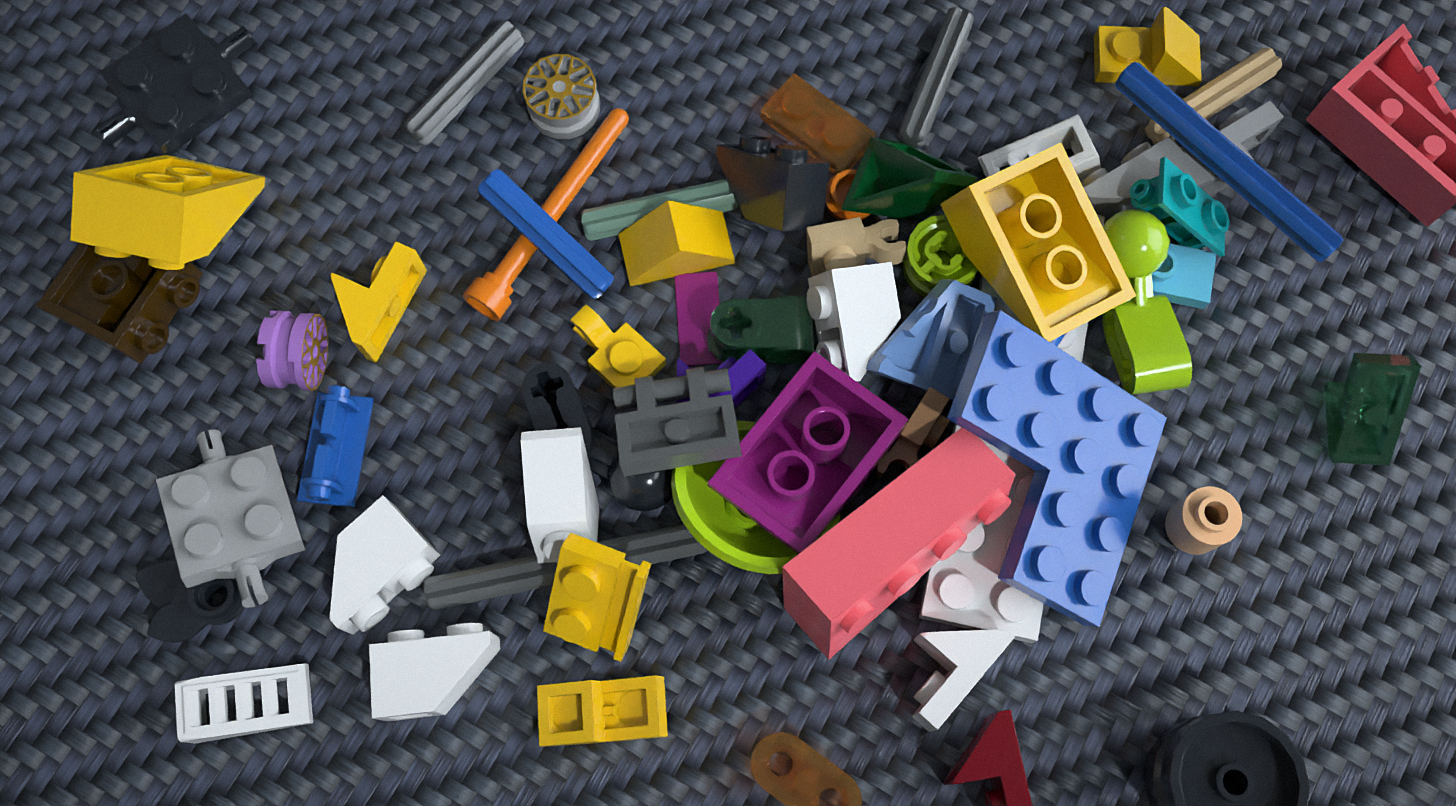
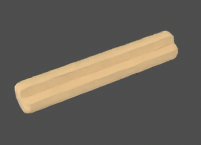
(1226, 88)

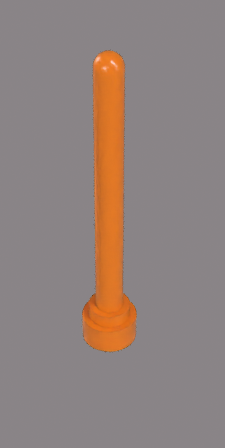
(492, 291)

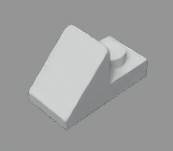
(966, 659)

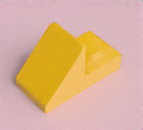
(1166, 50)
(376, 311)

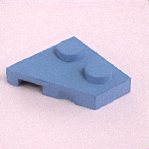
(935, 339)

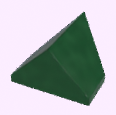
(902, 181)

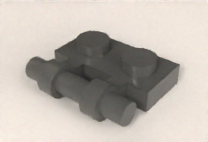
(679, 432)

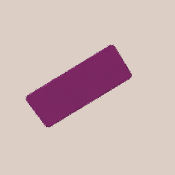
(695, 301)

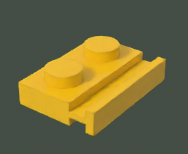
(595, 596)

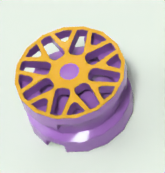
(293, 350)

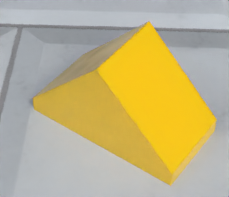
(675, 242)

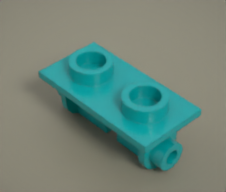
(1183, 208)

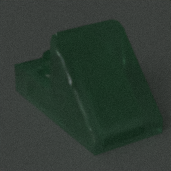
(1369, 407)

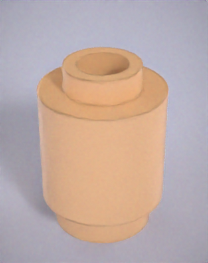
(1203, 520)

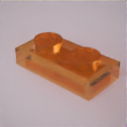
(817, 123)

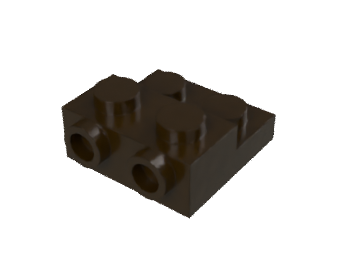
(120, 300)

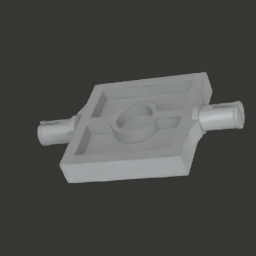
(229, 517)

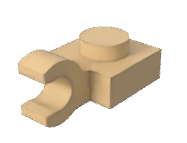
(849, 243)

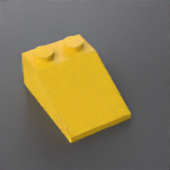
(159, 208)
(1040, 243)

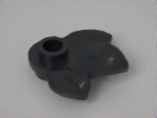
(184, 609)

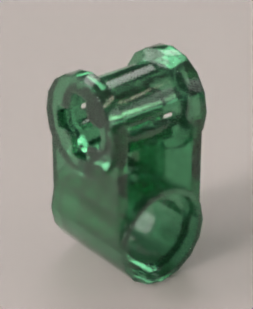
(773, 328)

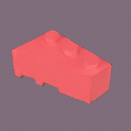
(1395, 127)

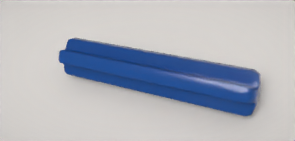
(545, 233)

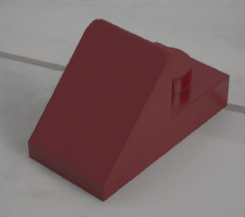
(997, 756)

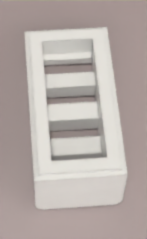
(1068, 132)
(191, 703)

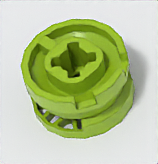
(935, 255)

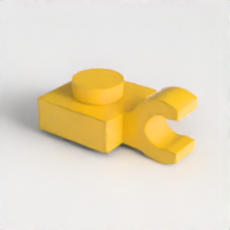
(618, 355)

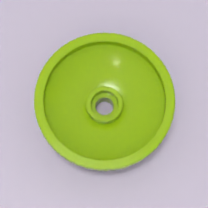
(721, 525)

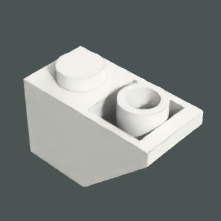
(853, 314)
(374, 563)
(427, 675)

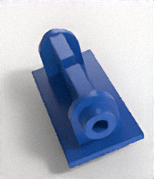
(335, 448)

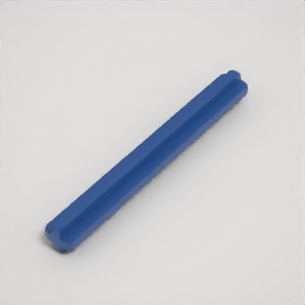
(1228, 162)

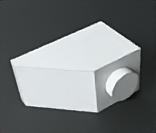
(557, 490)

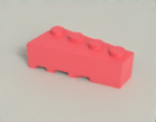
(894, 540)

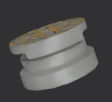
(563, 97)

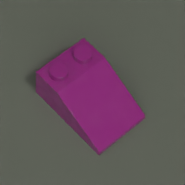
(809, 454)

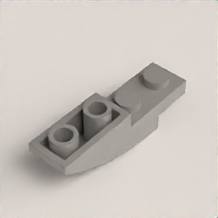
(1111, 189)

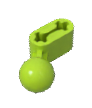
(1144, 330)

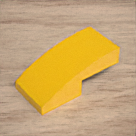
(601, 711)

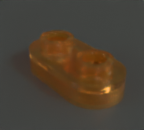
(808, 777)

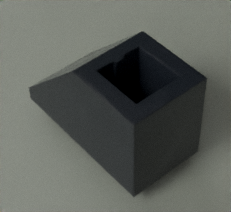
(775, 184)

